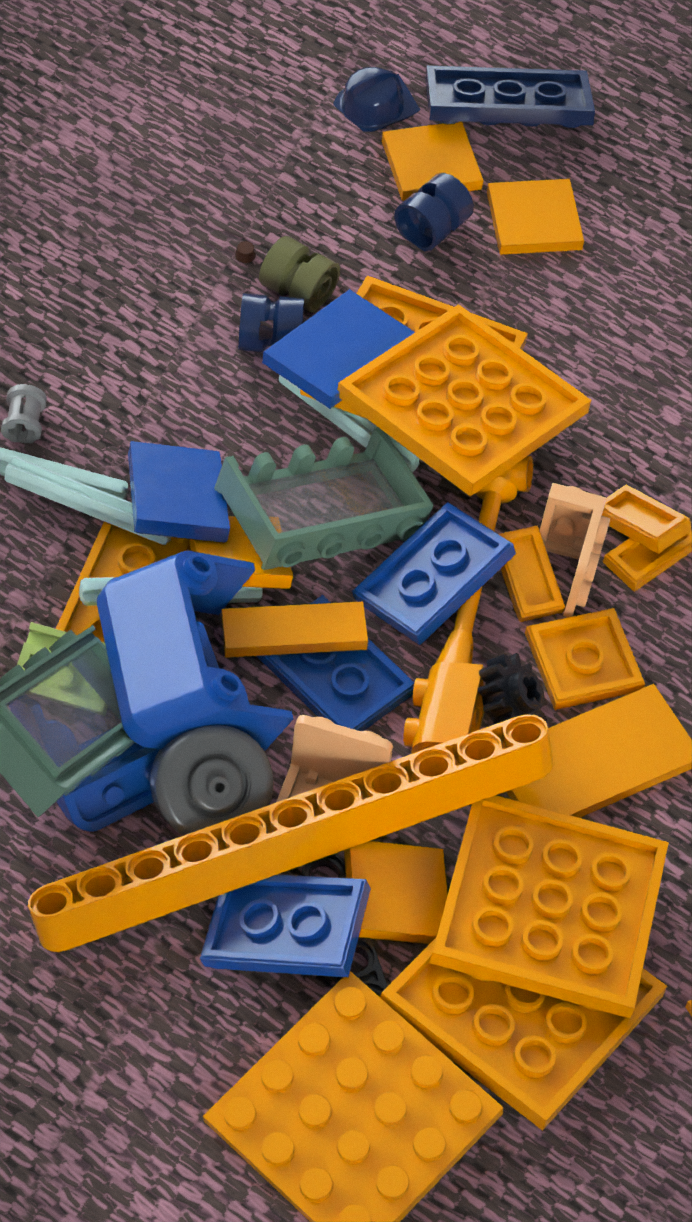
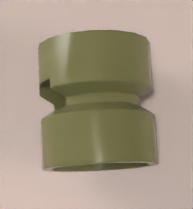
(295, 272)

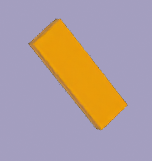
(294, 629)

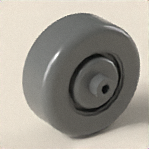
(210, 777)

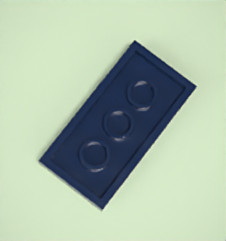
(509, 96)

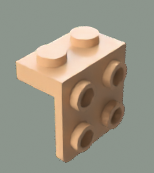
(577, 530)
(329, 753)

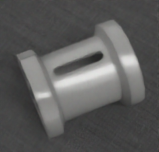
(23, 414)

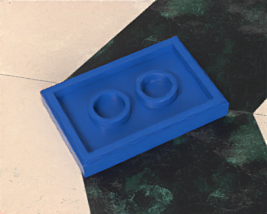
(334, 346)
(176, 492)
(434, 573)
(344, 685)
(288, 926)

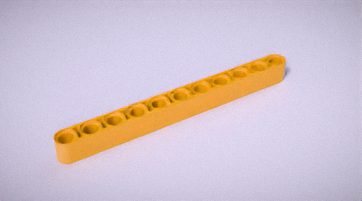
(290, 833)

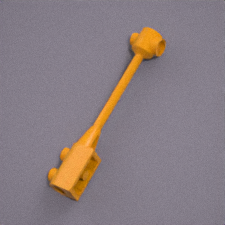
(450, 694)

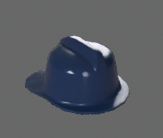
(375, 99)

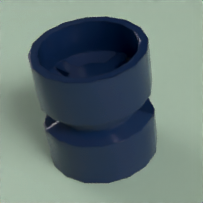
(434, 211)
(285, 313)

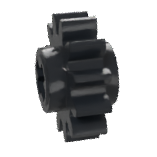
(511, 689)

